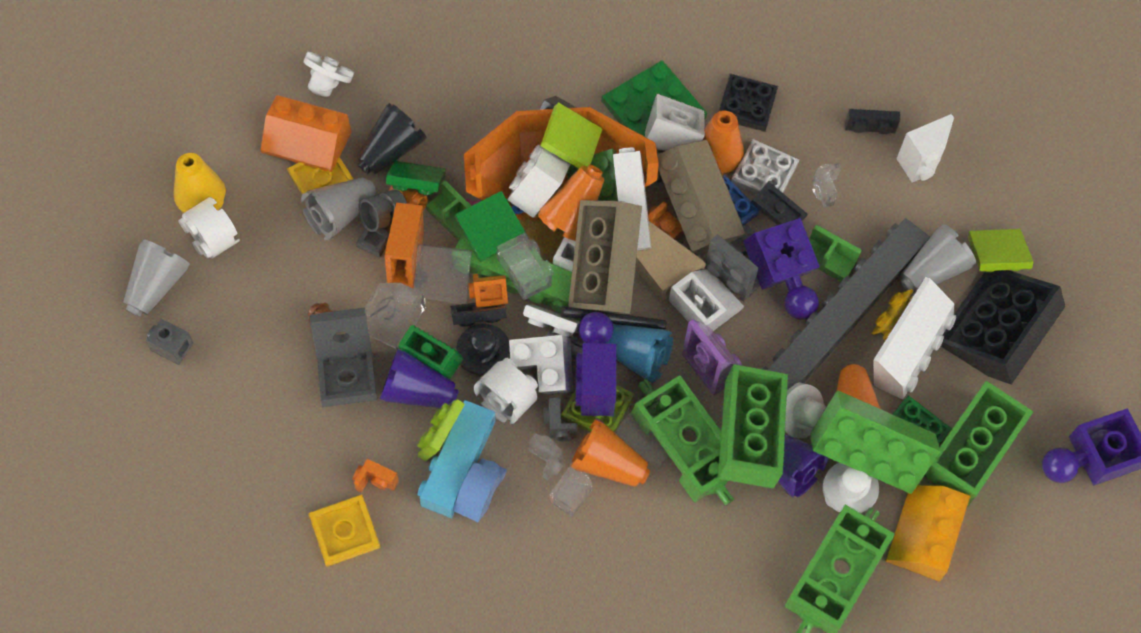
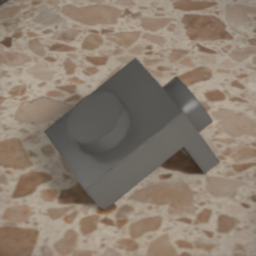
(558, 430)

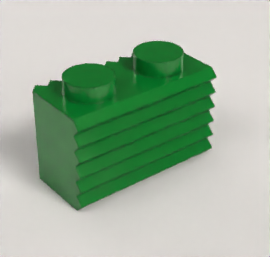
(431, 351)

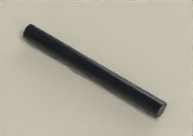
(620, 319)

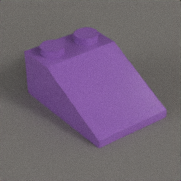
(708, 356)

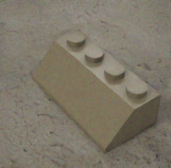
(699, 195)
(605, 256)

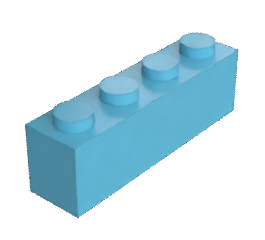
(456, 458)

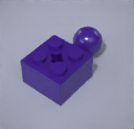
(785, 256)
(596, 366)
(1103, 446)

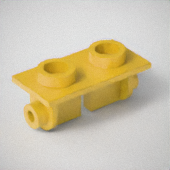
(888, 319)

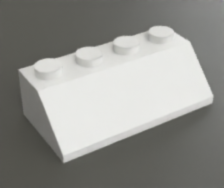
(913, 340)

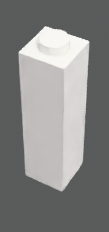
(632, 188)

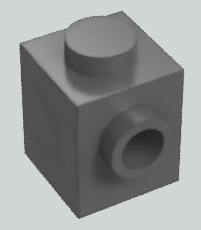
(169, 341)

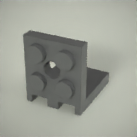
(731, 266)
(343, 357)

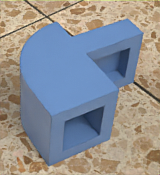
(479, 489)

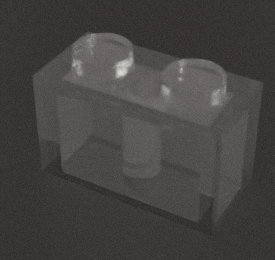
(525, 266)

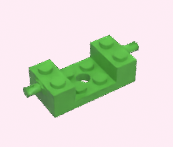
(666, 415)
(824, 595)

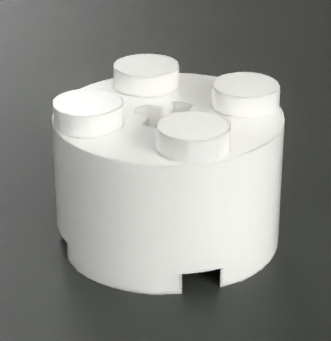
(209, 228)
(506, 391)

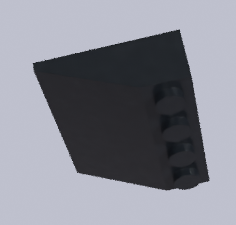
(1003, 322)

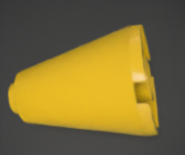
(196, 182)

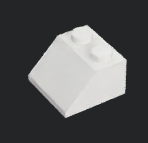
(674, 123)
(924, 148)

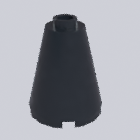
(389, 140)

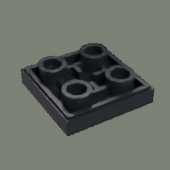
(749, 101)

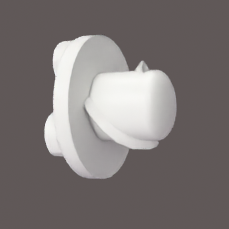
(325, 74)
(803, 410)
(849, 487)

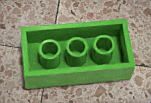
(753, 426)
(978, 441)
(874, 442)

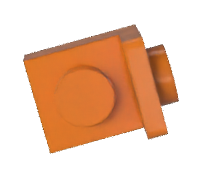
(665, 221)
(488, 290)
(379, 475)

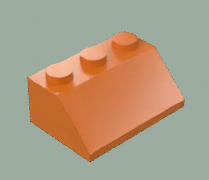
(305, 133)

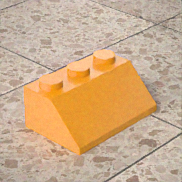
(928, 530)

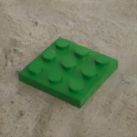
(634, 99)

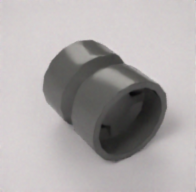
(378, 211)

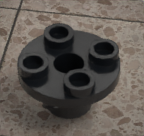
(482, 348)

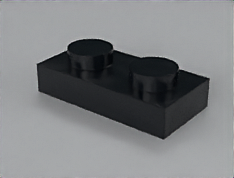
(872, 121)
(777, 205)
(467, 314)

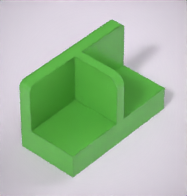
(446, 206)
(833, 254)

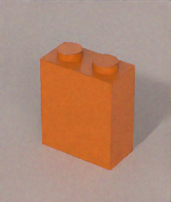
(403, 243)

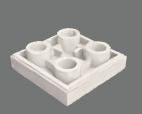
(762, 165)
(543, 317)

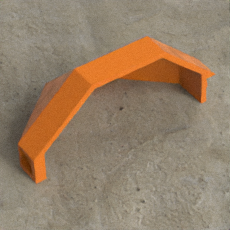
(497, 157)

